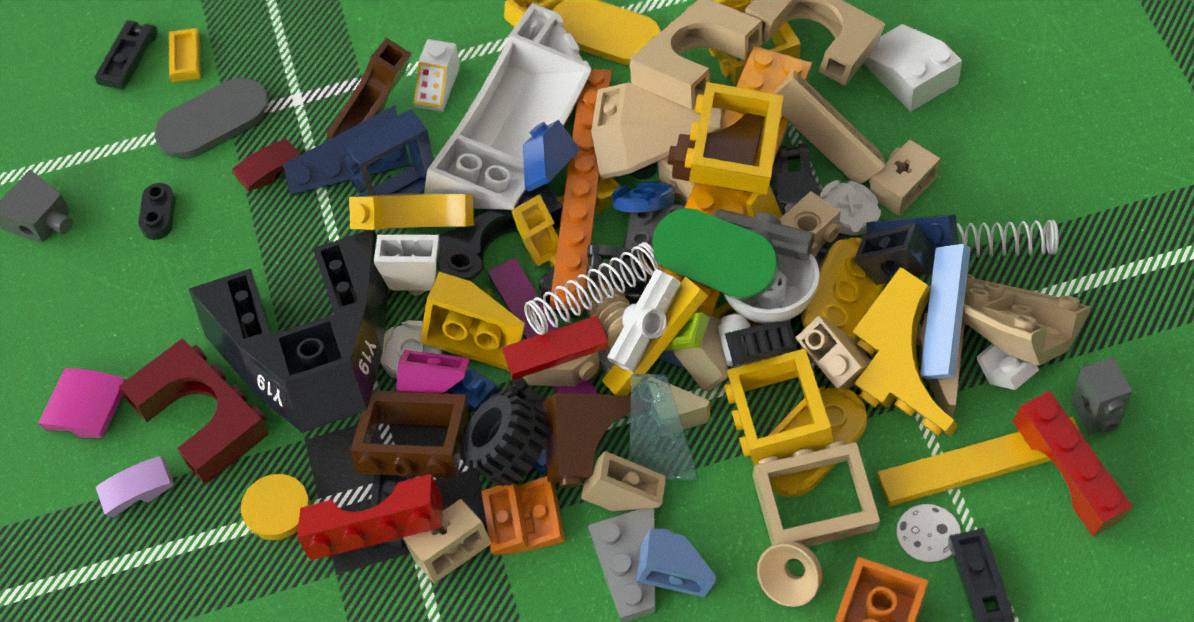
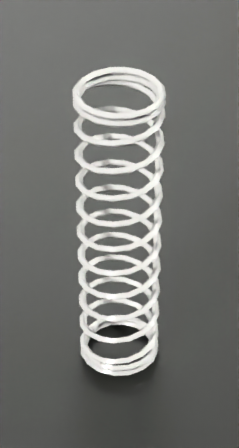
(1050, 230)
(533, 321)

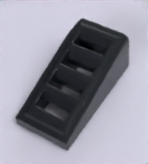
(779, 339)

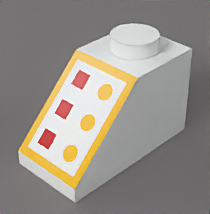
(436, 75)

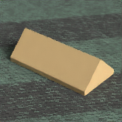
(828, 129)

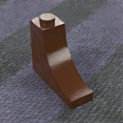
(733, 144)
(575, 431)

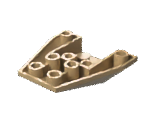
(639, 127)
(1023, 321)

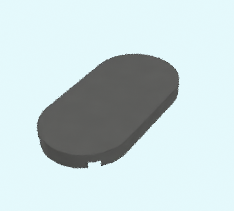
(211, 118)

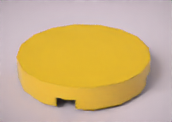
(274, 506)

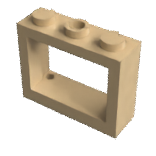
(825, 530)

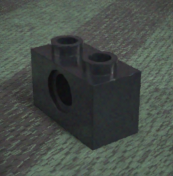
(888, 250)

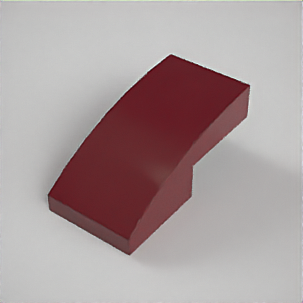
(262, 166)

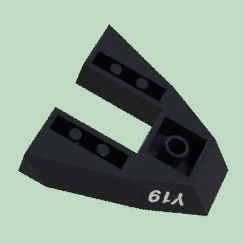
(316, 368)

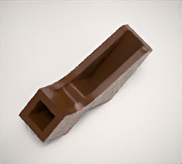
(370, 96)

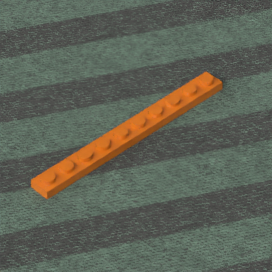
(579, 196)

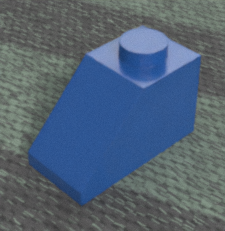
(546, 153)

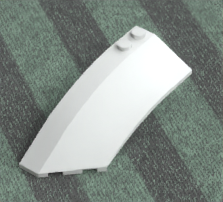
(530, 84)

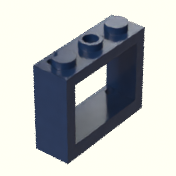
(382, 141)

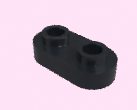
(157, 204)

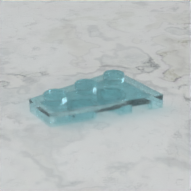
(657, 430)

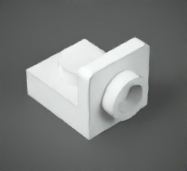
(1005, 369)

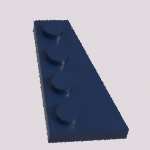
(327, 165)

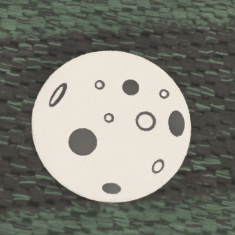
(925, 532)

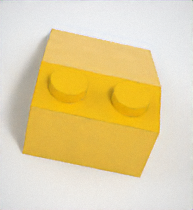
(468, 322)

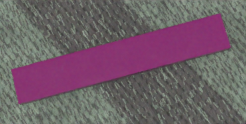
(515, 291)

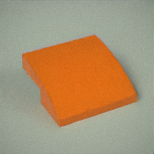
(523, 517)

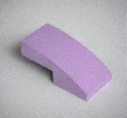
(135, 483)

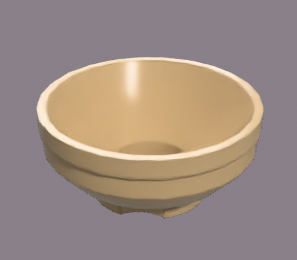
(778, 580)

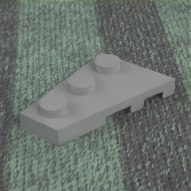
(618, 550)

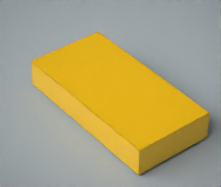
(184, 55)

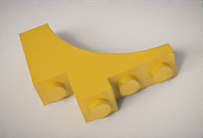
(894, 372)

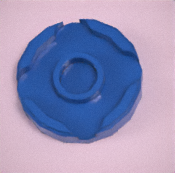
(644, 198)

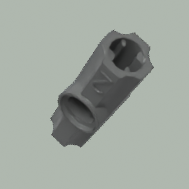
(783, 238)

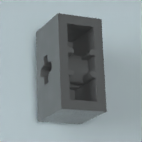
(1101, 396)

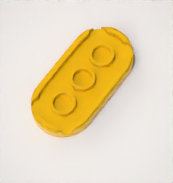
(606, 29)
(843, 289)
(848, 424)

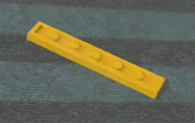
(958, 468)

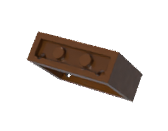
(411, 409)

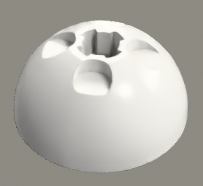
(788, 295)

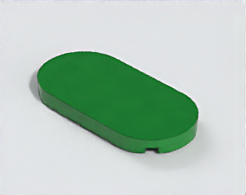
(715, 253)

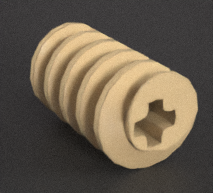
(610, 313)

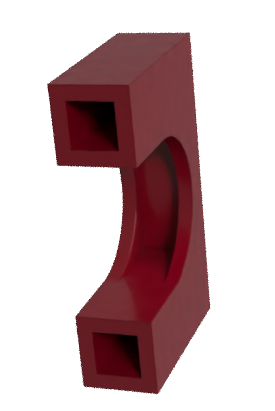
(184, 372)

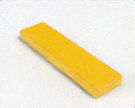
(680, 311)

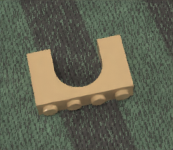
(703, 24)
(853, 30)

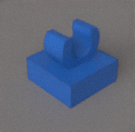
(476, 387)

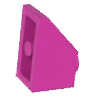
(429, 372)

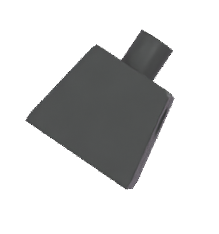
(34, 209)

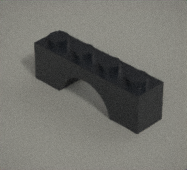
(495, 224)

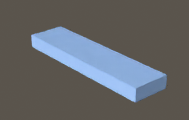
(945, 312)

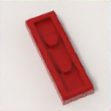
(555, 347)

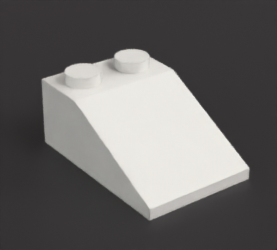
(914, 66)

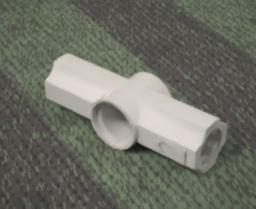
(644, 320)

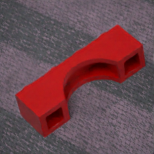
(1092, 489)
(409, 510)

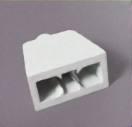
(407, 261)

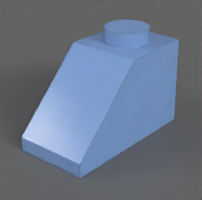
(673, 564)

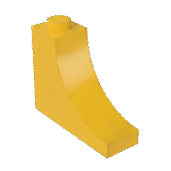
(411, 210)

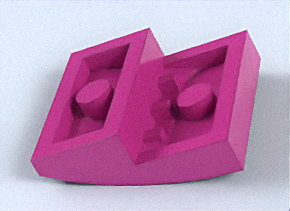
(82, 403)

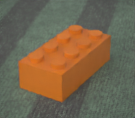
(881, 595)

